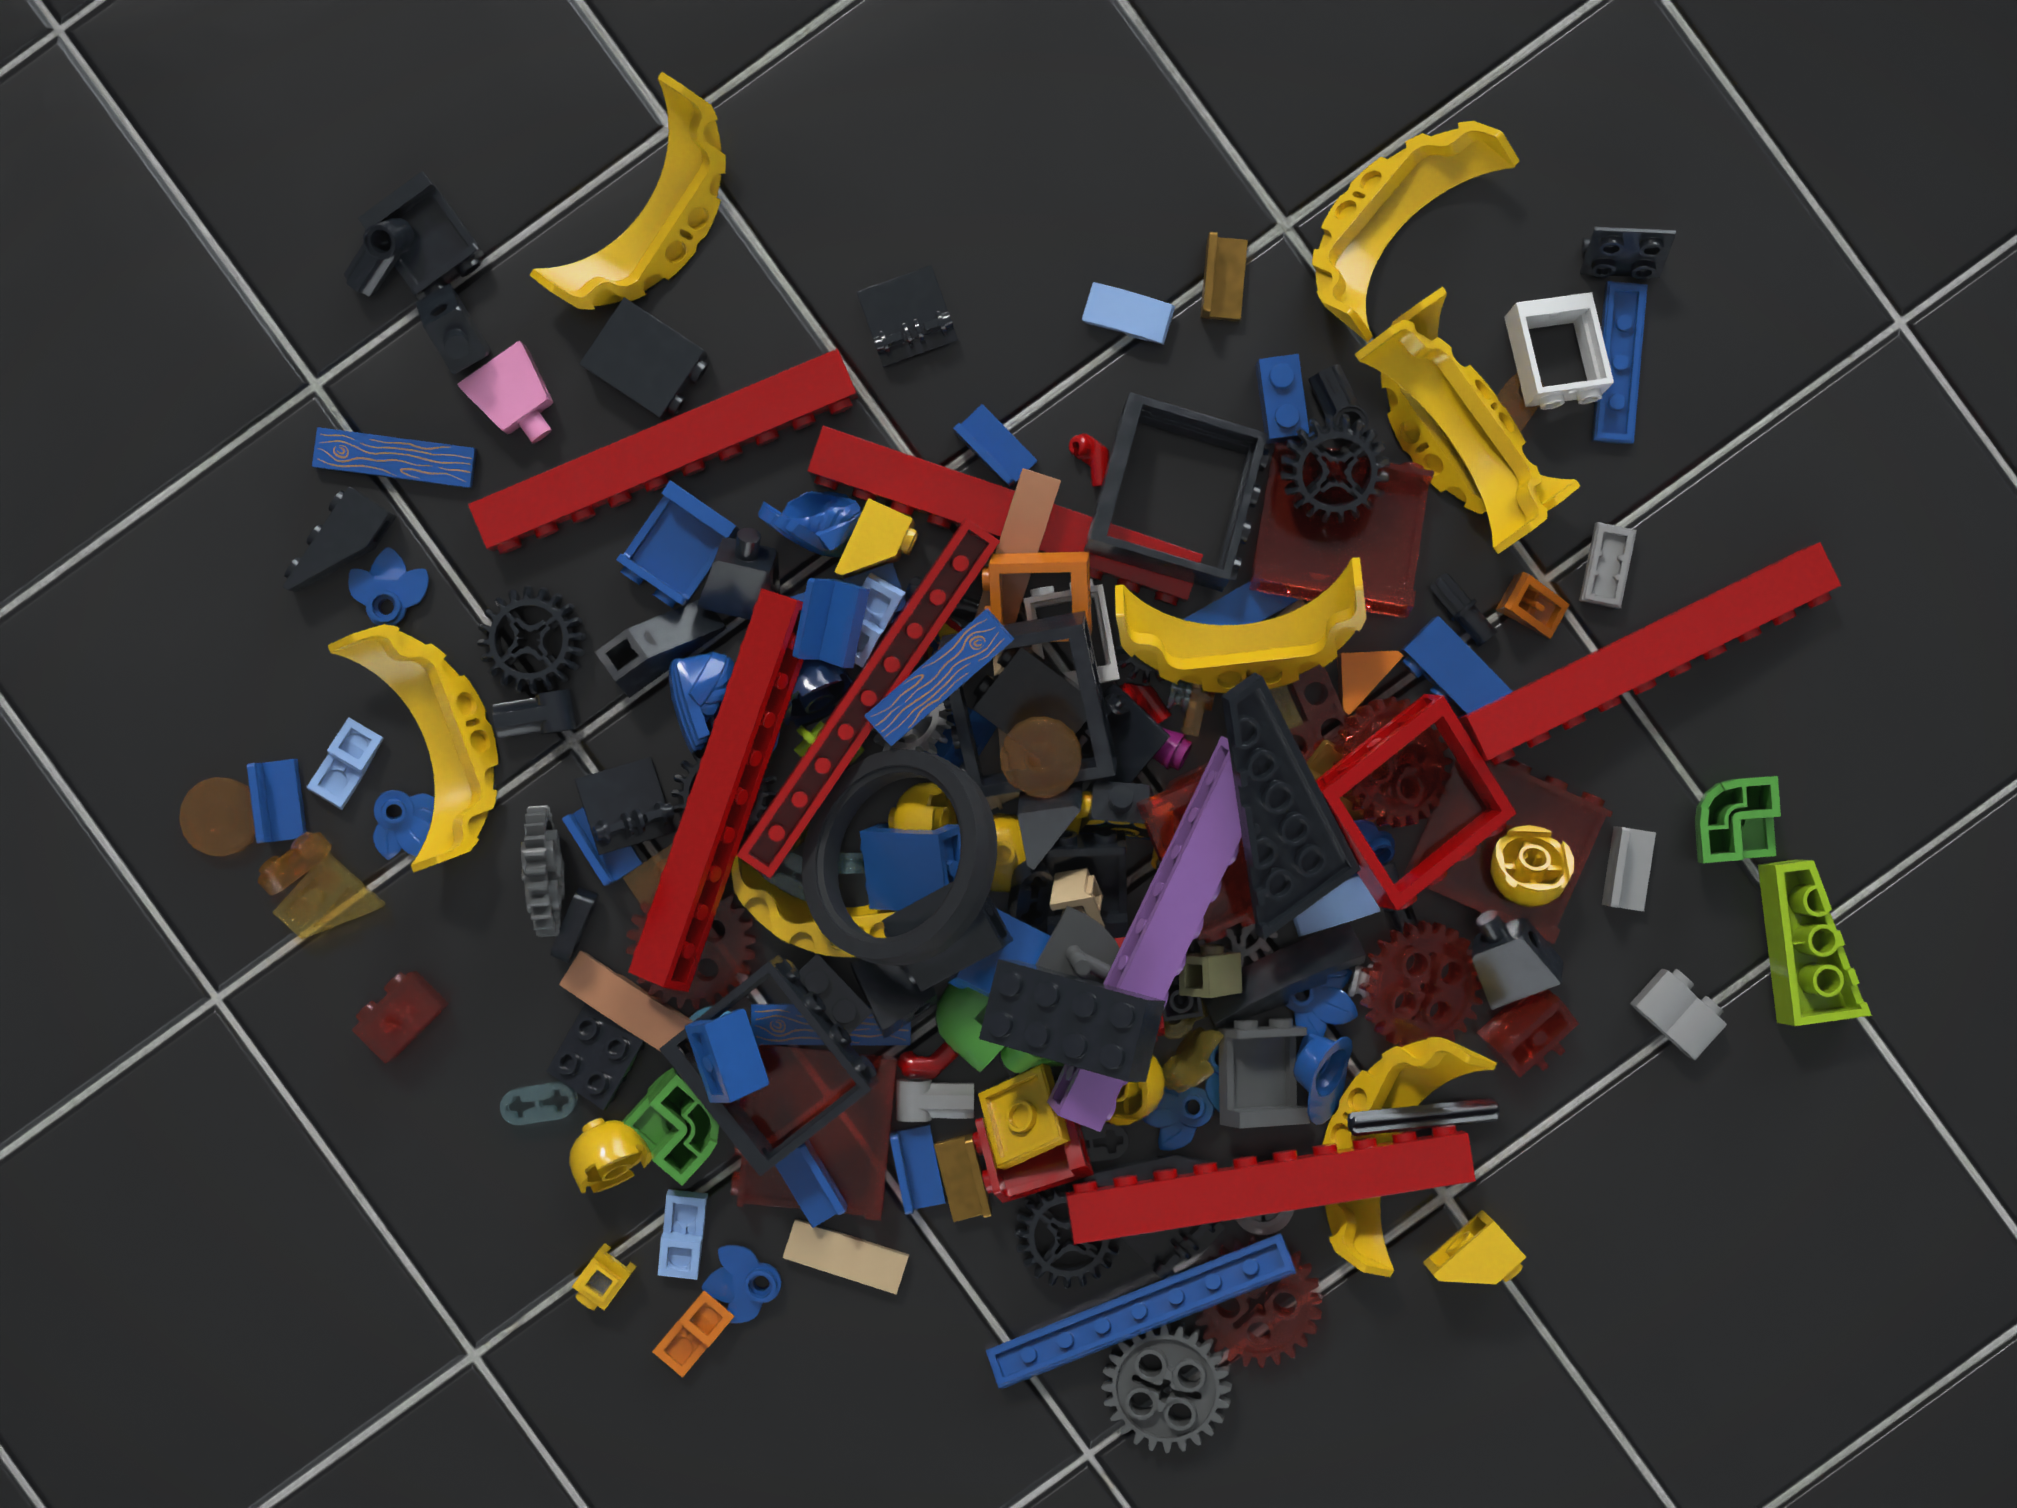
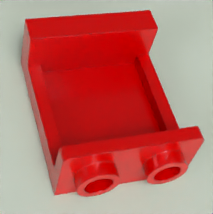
(1042, 1172)

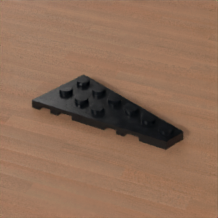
(1286, 825)

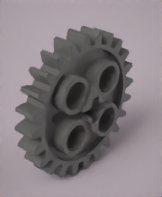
(542, 871)
(1158, 1421)

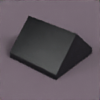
(1046, 819)

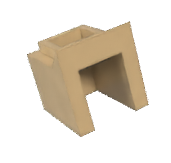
(1078, 891)

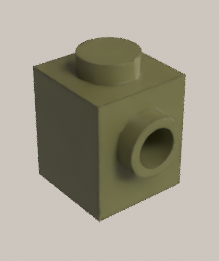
(1211, 973)

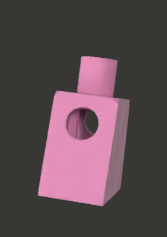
(511, 392)

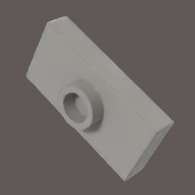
(1607, 565)

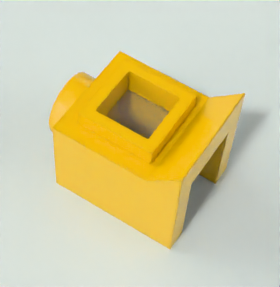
(601, 1279)

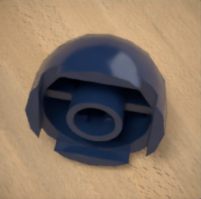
(815, 692)

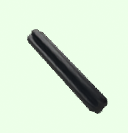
(1423, 1117)

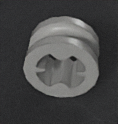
(1358, 978)

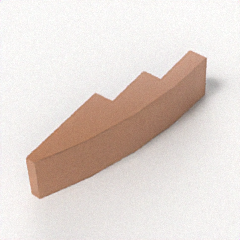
(1023, 534)
(623, 1001)

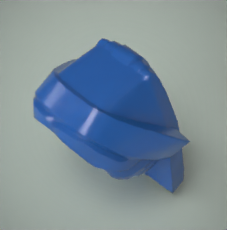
(815, 521)
(697, 693)

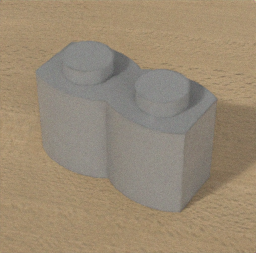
(1679, 1013)

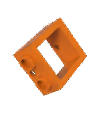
(1075, 562)

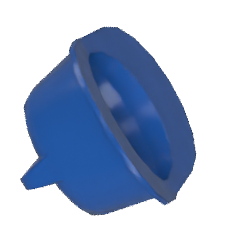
(1322, 1072)

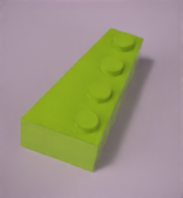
(1805, 948)

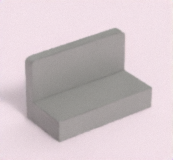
(1628, 868)

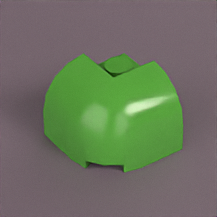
(1737, 820)
(960, 1022)
(674, 1126)

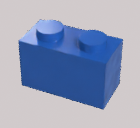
(1281, 397)

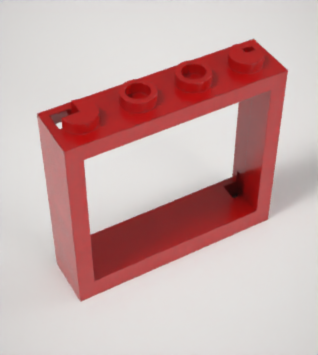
(1374, 753)

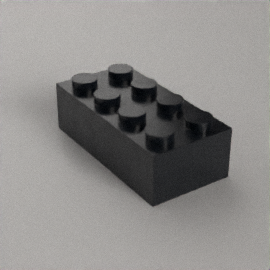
(1072, 1020)

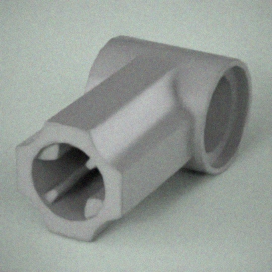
(922, 1100)

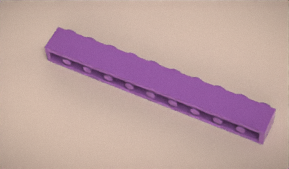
(1164, 924)

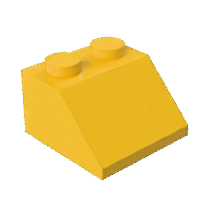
(877, 540)
(1477, 1254)

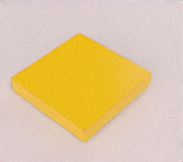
(1021, 1119)

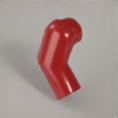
(1092, 453)
(1148, 700)
(926, 1067)

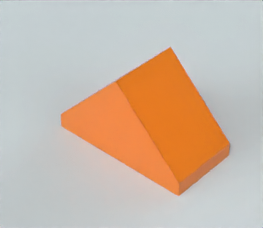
(1533, 605)
(1361, 674)

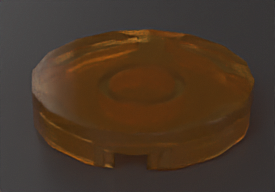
(1041, 756)
(218, 816)

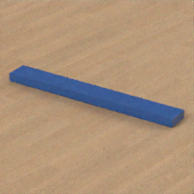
(1141, 1311)

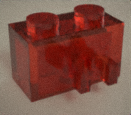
(399, 1016)
(1528, 1031)

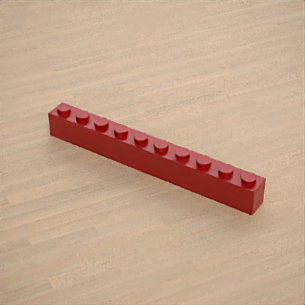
(664, 451)
(954, 496)
(1650, 652)
(881, 674)
(721, 796)
(1269, 1186)

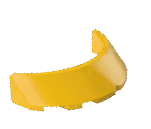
(1385, 199)
(669, 224)
(1471, 420)
(1429, 444)
(1228, 654)
(453, 729)
(790, 916)
(1395, 1081)

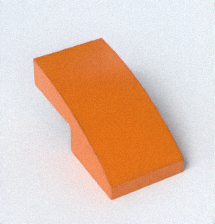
(693, 1333)

